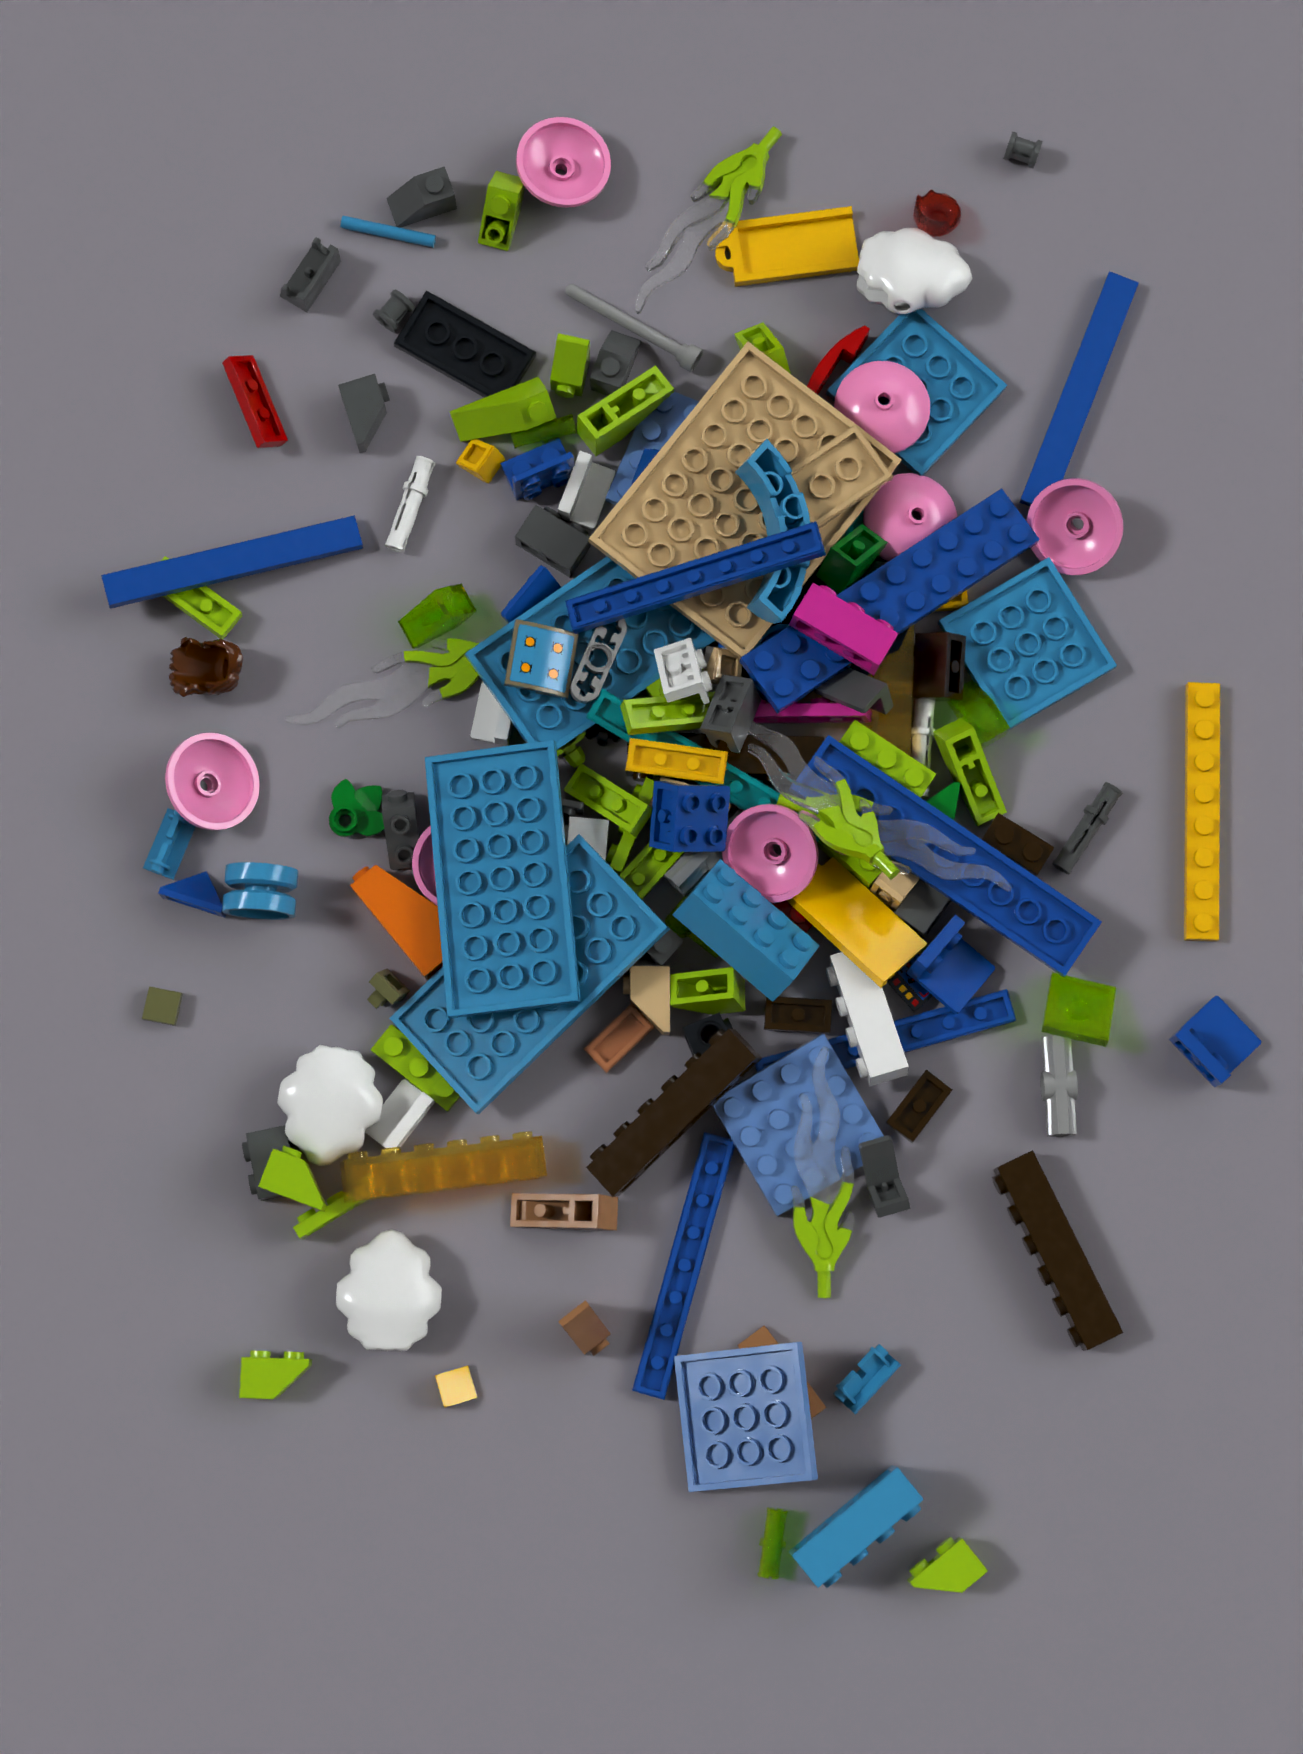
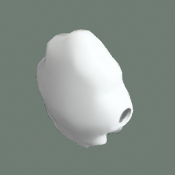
(910, 271)
(329, 1103)
(388, 1293)

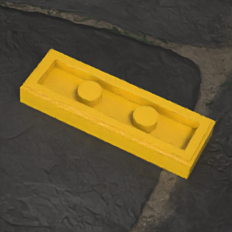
(676, 761)

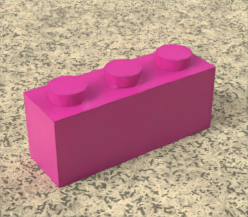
(843, 628)

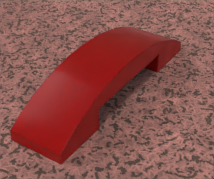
(845, 349)

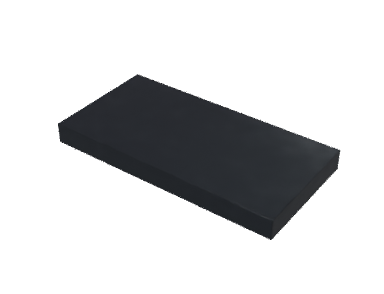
(463, 347)

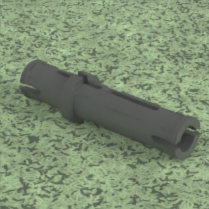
(1107, 796)

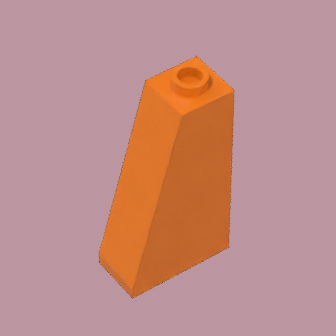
(404, 915)

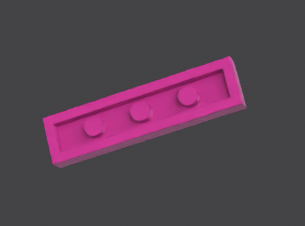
(818, 711)

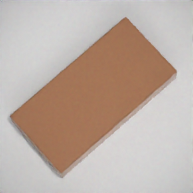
(619, 1038)

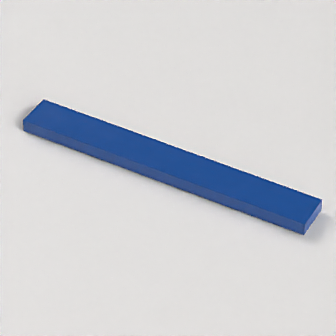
(1081, 385)
(232, 562)
(695, 577)
(930, 1027)
(684, 1266)

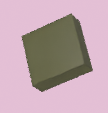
(162, 1006)

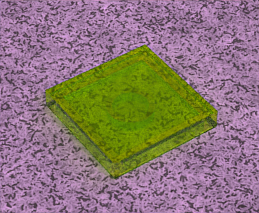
(1078, 1009)

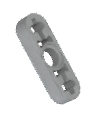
(580, 676)

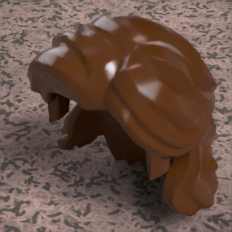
(205, 667)

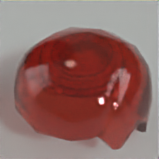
(936, 213)

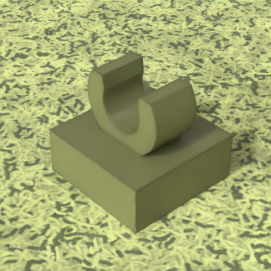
(387, 988)

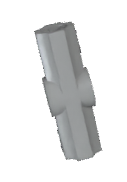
(695, 865)
(1058, 1086)

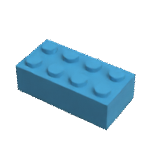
(746, 930)
(857, 1525)

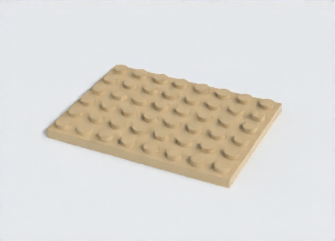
(697, 505)

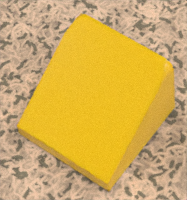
(481, 460)
(456, 1386)

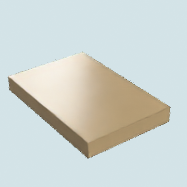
(839, 475)

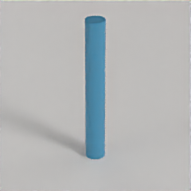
(388, 231)

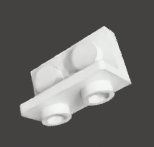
(682, 672)

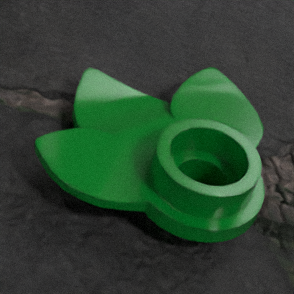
(360, 806)

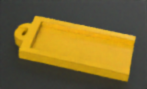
(790, 247)
(857, 922)

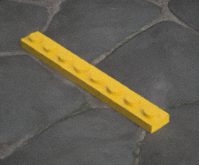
(1202, 811)

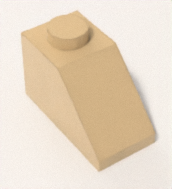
(895, 890)
(650, 994)

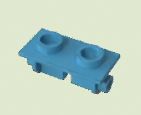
(169, 845)
(874, 1371)

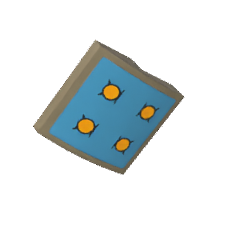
(541, 659)

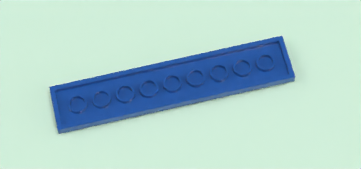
(898, 593)
(1028, 915)

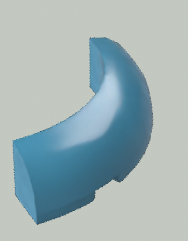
(783, 509)

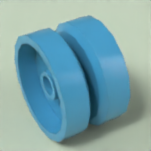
(260, 891)

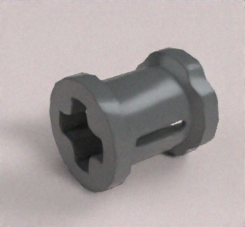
(1022, 150)
(393, 310)

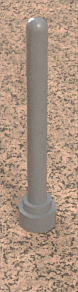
(687, 354)

